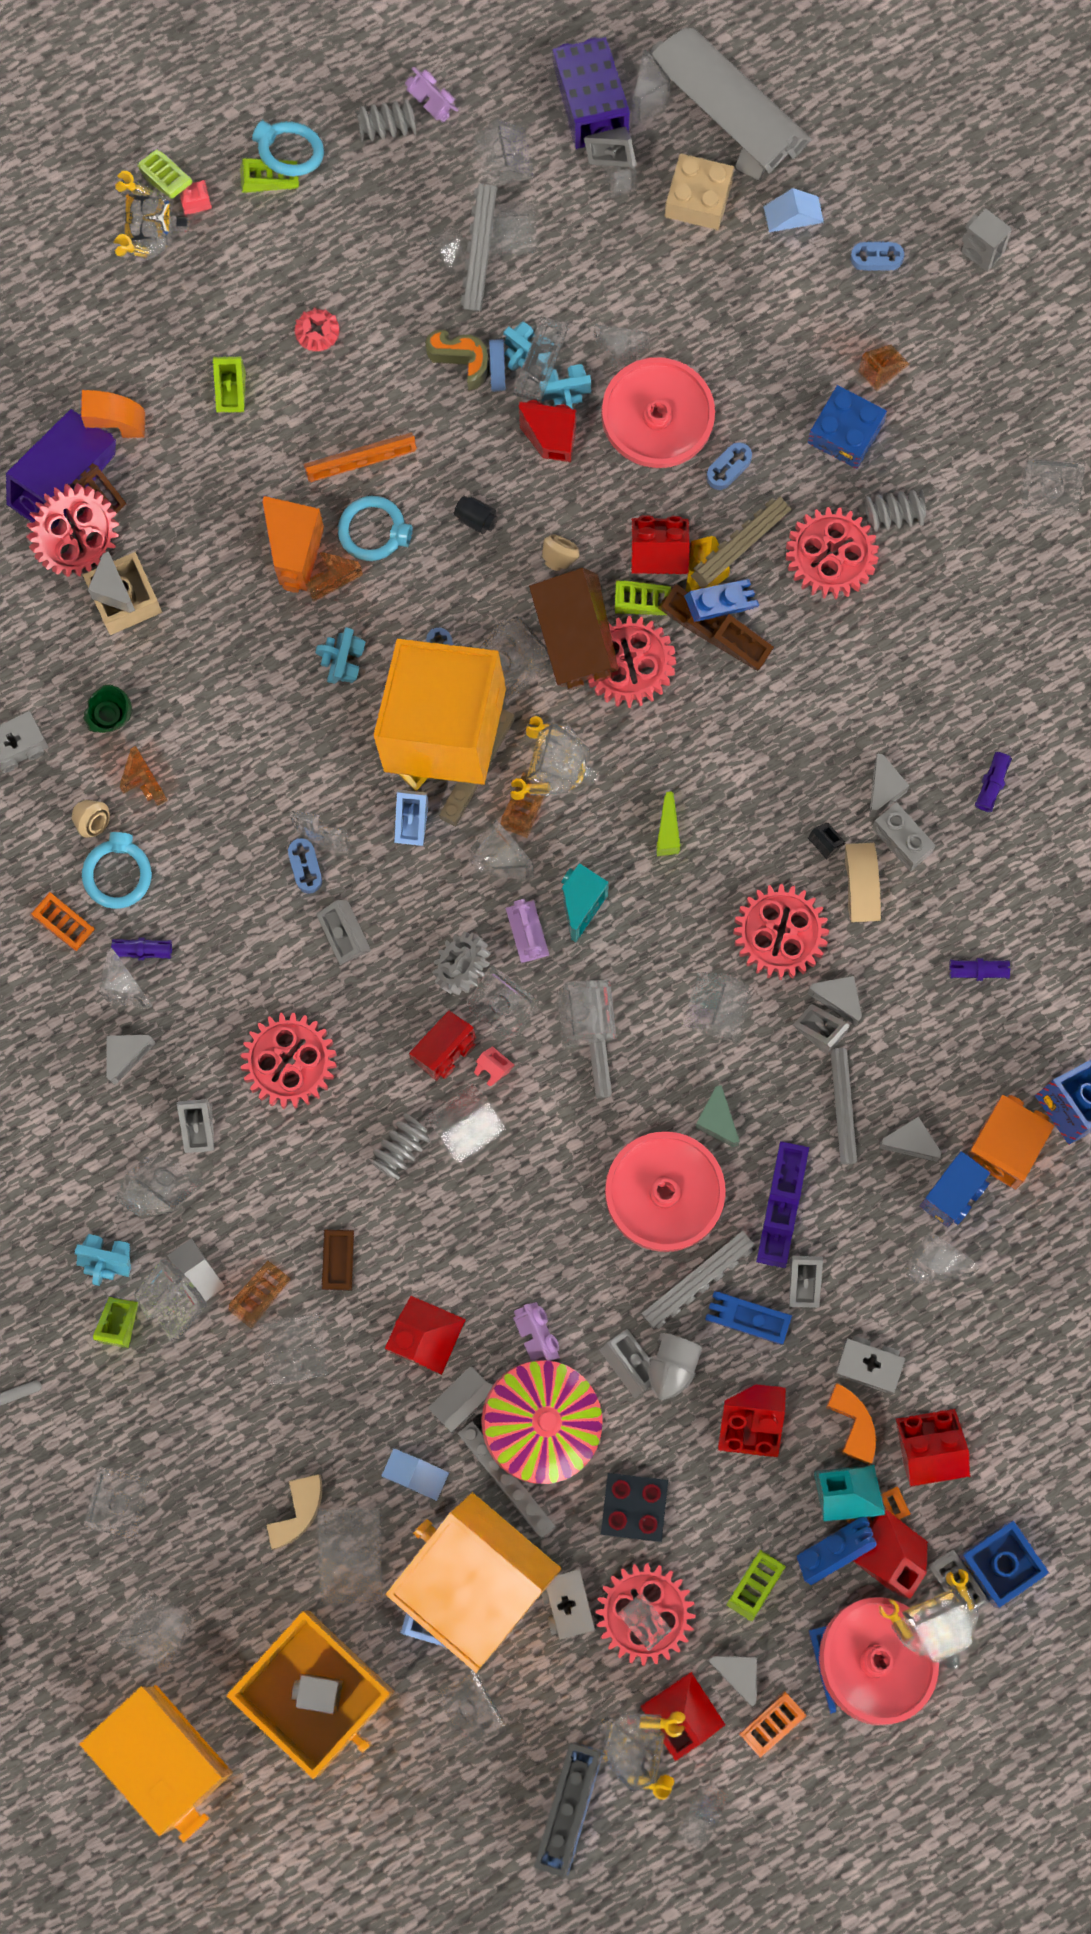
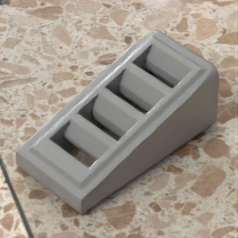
(941, 1579)

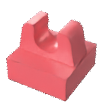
(195, 198)
(494, 1063)

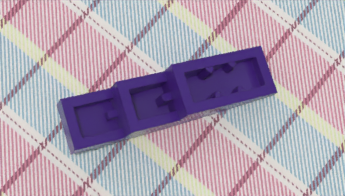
(782, 1204)

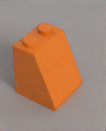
(294, 540)
(1010, 1141)

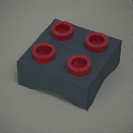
(634, 1507)

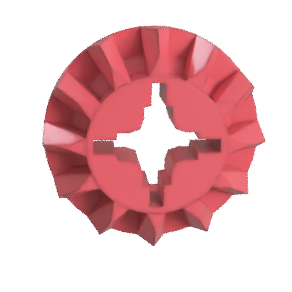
(315, 341)

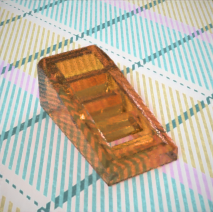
(517, 821)
(241, 1313)

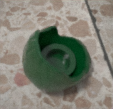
(107, 709)

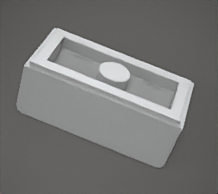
(343, 931)
(628, 1362)

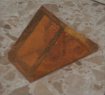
(881, 365)

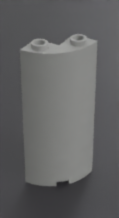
(730, 98)

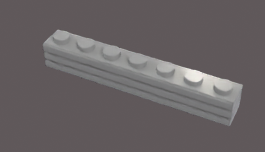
(479, 247)
(698, 1281)
(509, 1485)

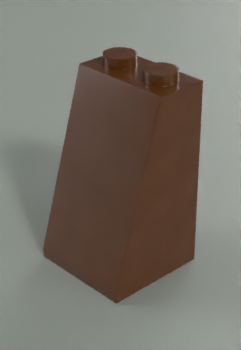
(575, 627)

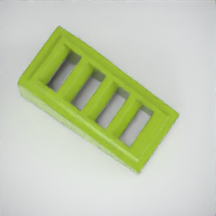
(161, 172)
(264, 184)
(632, 608)
(668, 836)
(743, 1608)

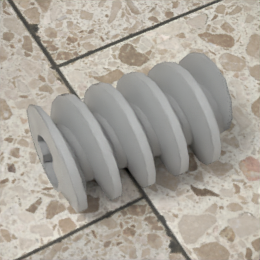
(386, 120)
(895, 510)
(400, 1147)

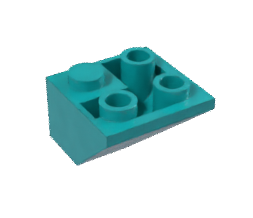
(849, 1493)

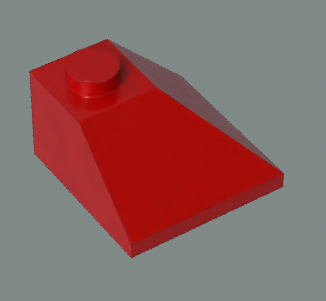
(425, 1335)

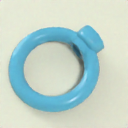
(265, 135)
(399, 534)
(123, 844)

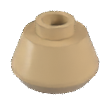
(559, 552)
(90, 817)

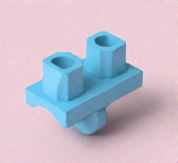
(518, 341)
(568, 390)
(345, 645)
(103, 1263)

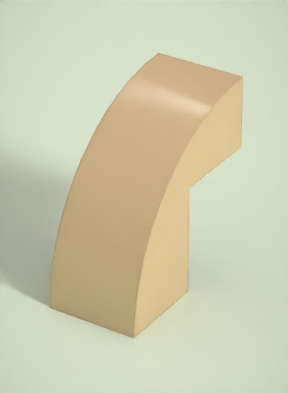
(863, 882)
(306, 1499)

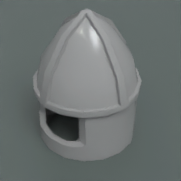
(673, 1366)

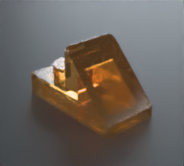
(340, 572)
(138, 772)

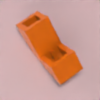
(113, 411)
(861, 1437)

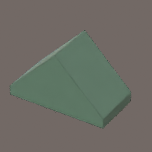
(717, 1119)

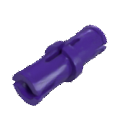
(993, 782)
(142, 948)
(979, 969)

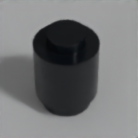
(476, 514)

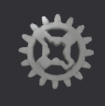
(461, 963)

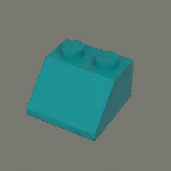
(582, 898)

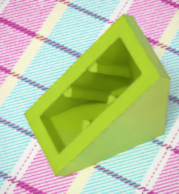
(116, 1323)

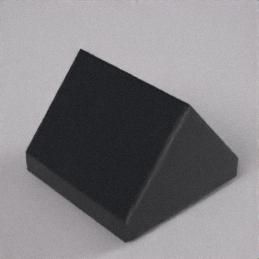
(826, 840)

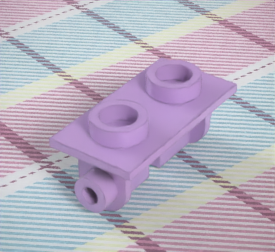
(423, 86)
(527, 930)
(533, 1320)

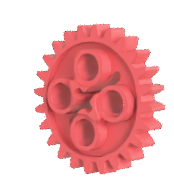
(816, 534)
(50, 541)
(654, 655)
(805, 938)
(310, 1075)
(670, 1600)

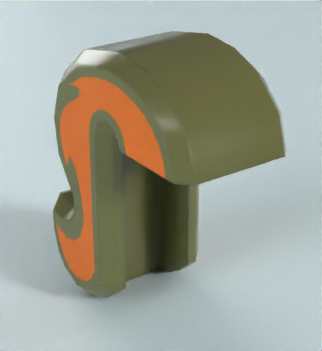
(460, 350)

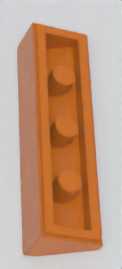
(360, 457)

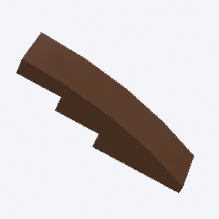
(721, 631)

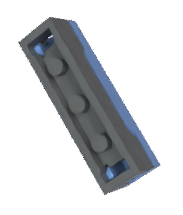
(568, 1809)

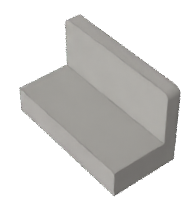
(461, 1400)

